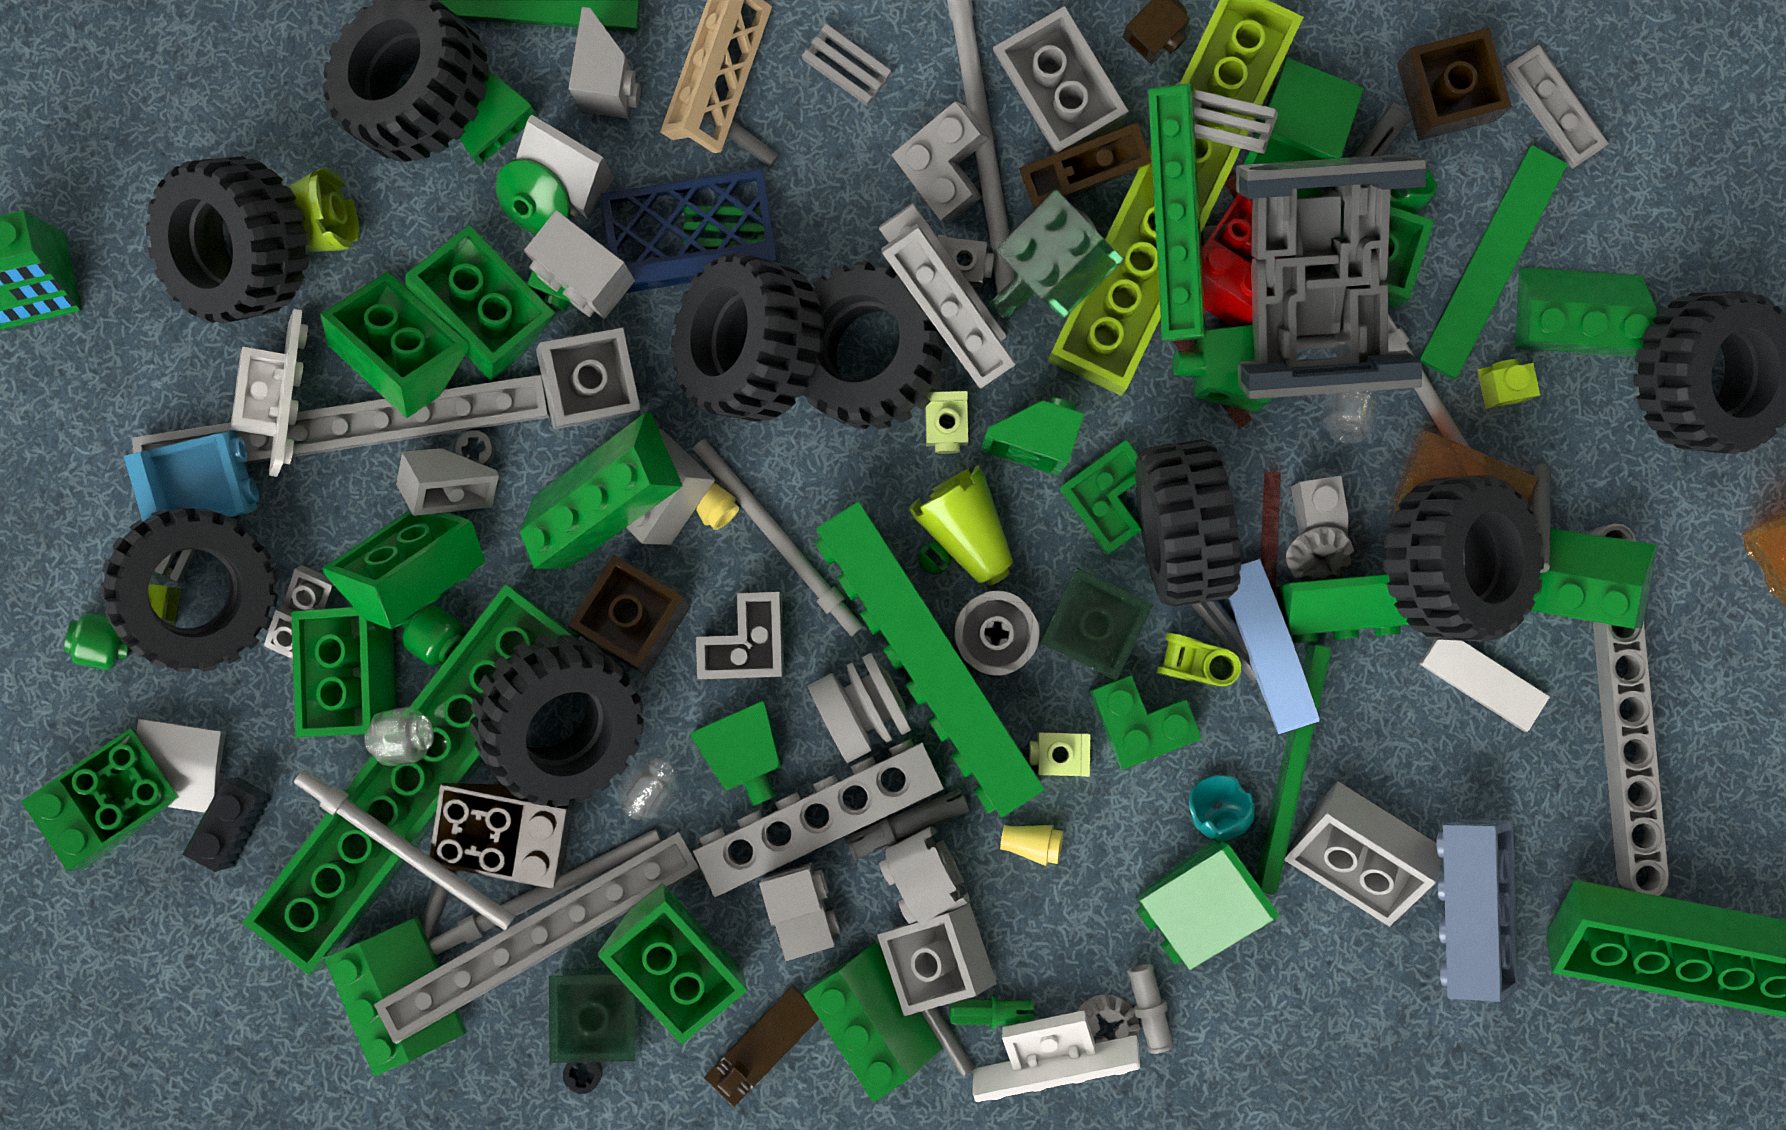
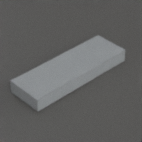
(1555, 106)

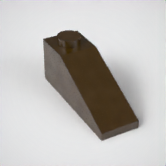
(1086, 165)

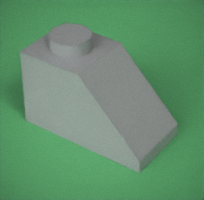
(444, 482)
(1320, 505)

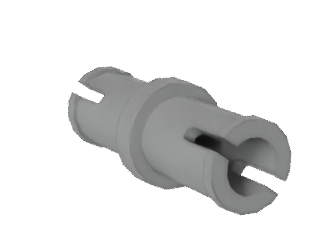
(1150, 1008)

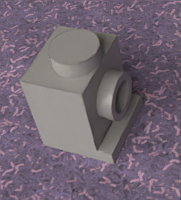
(981, 261)

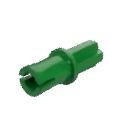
(990, 1012)

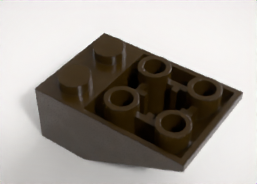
(500, 835)

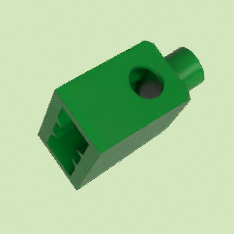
(498, 120)
(1216, 366)
(742, 750)

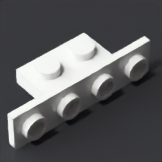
(265, 392)
(1052, 1055)

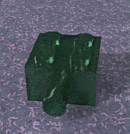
(1054, 258)

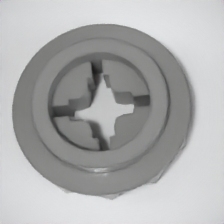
(1322, 541)
(1112, 1009)

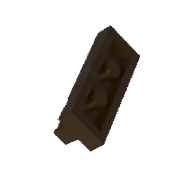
(762, 1046)

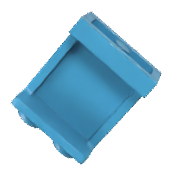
(194, 474)

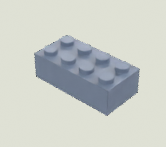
(1478, 909)

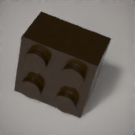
(1454, 84)
(629, 615)

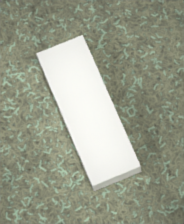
(1485, 681)

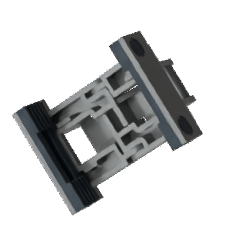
(1307, 308)

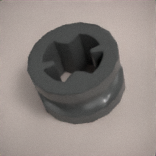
(464, 441)

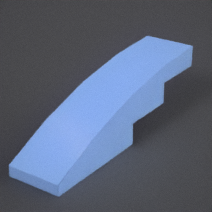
(1271, 651)

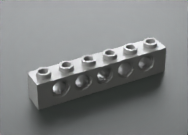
(726, 873)

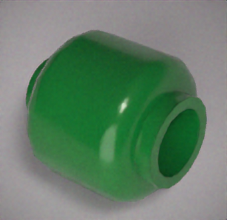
(432, 634)
(94, 642)

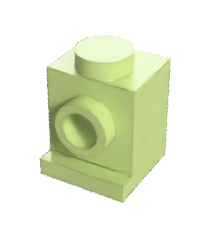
(947, 403)
(1078, 755)

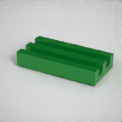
(708, 243)

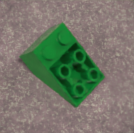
(100, 801)

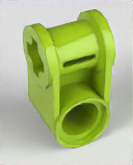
(1196, 661)

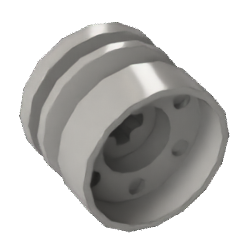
(859, 707)

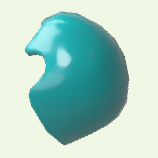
(1229, 820)

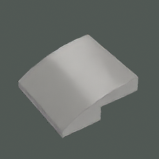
(187, 758)

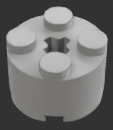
(1014, 619)
(924, 877)

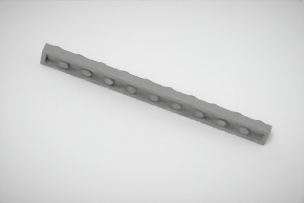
(382, 423)

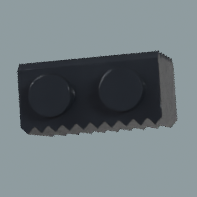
(226, 824)

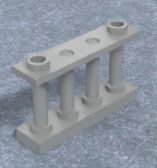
(946, 295)

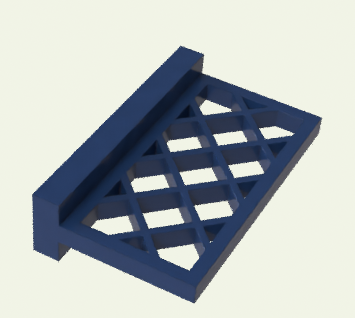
(683, 267)

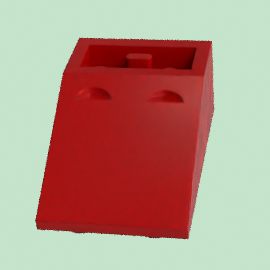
(1229, 266)

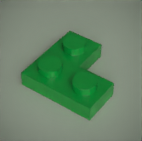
(1095, 497)

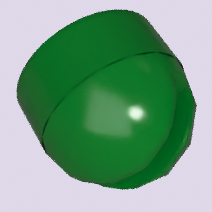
(928, 564)

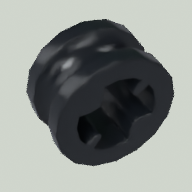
(571, 1080)

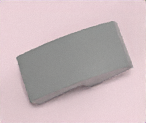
(305, 592)

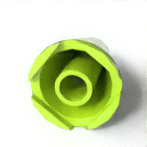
(328, 216)
(967, 525)

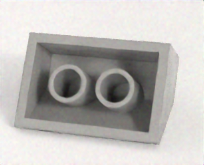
(1061, 82)
(1365, 854)

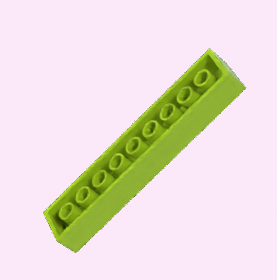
(1117, 319)

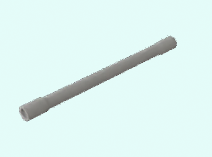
(961, 14)

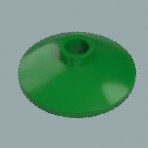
(530, 194)

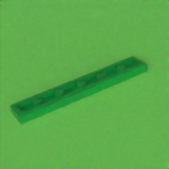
(613, 14)
(1177, 212)
(1492, 262)
(1290, 779)

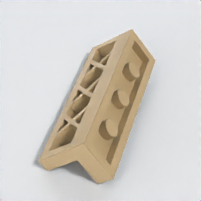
(703, 67)

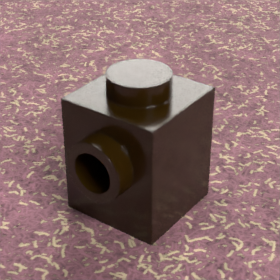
(1157, 29)

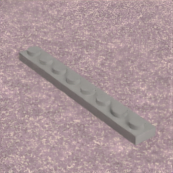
(534, 938)

